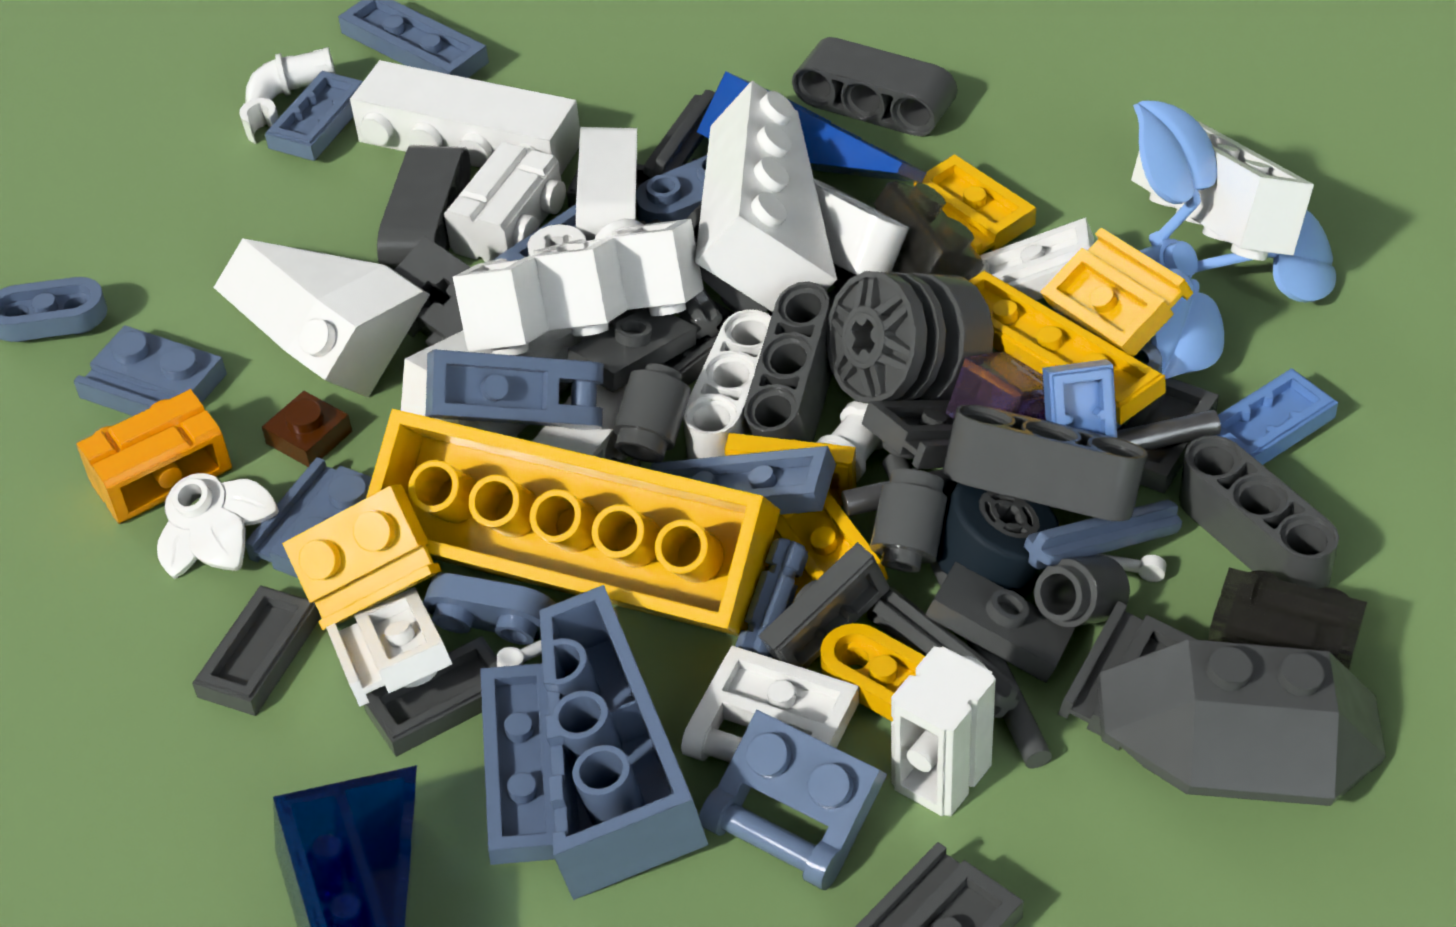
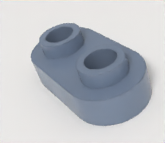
(673, 193)
(50, 308)
(487, 605)

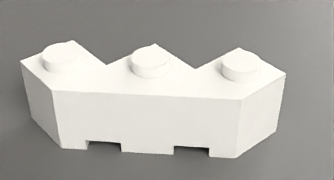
(578, 286)

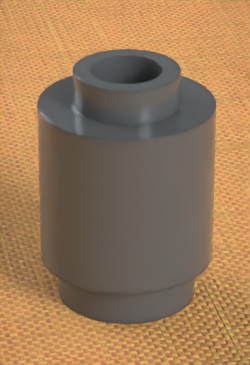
(651, 413)
(909, 520)
(1081, 590)

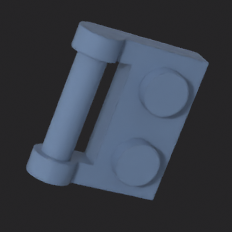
(804, 777)

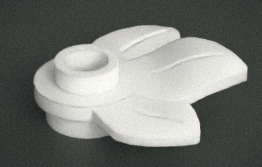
(214, 525)

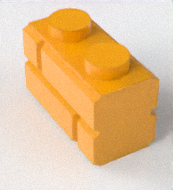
(150, 452)

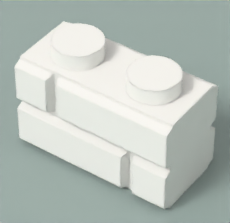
(504, 202)
(942, 730)

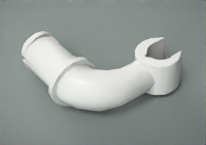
(276, 78)

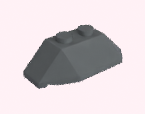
(1244, 721)

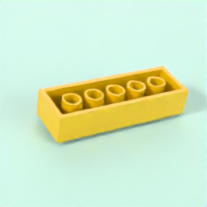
(580, 521)

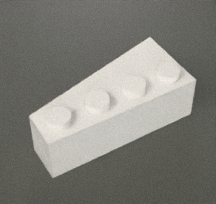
(761, 201)

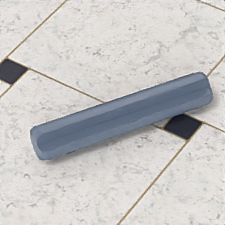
(1101, 535)

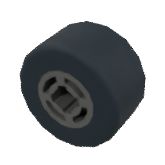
(989, 536)

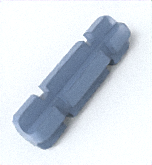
(773, 592)

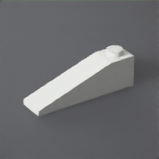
(324, 308)

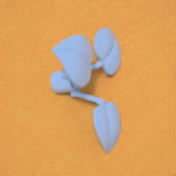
(1177, 164)

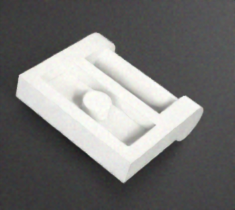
(782, 690)

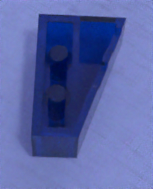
(349, 850)

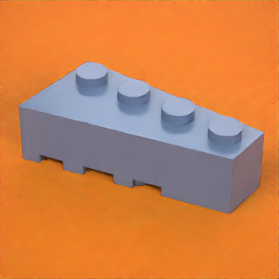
(612, 766)

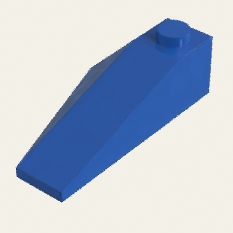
(827, 144)

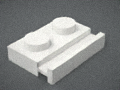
(1036, 260)
(390, 646)

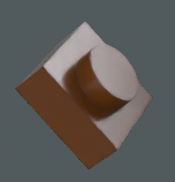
(307, 428)

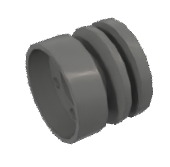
(905, 334)

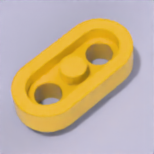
(883, 660)

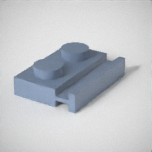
(146, 368)
(311, 500)

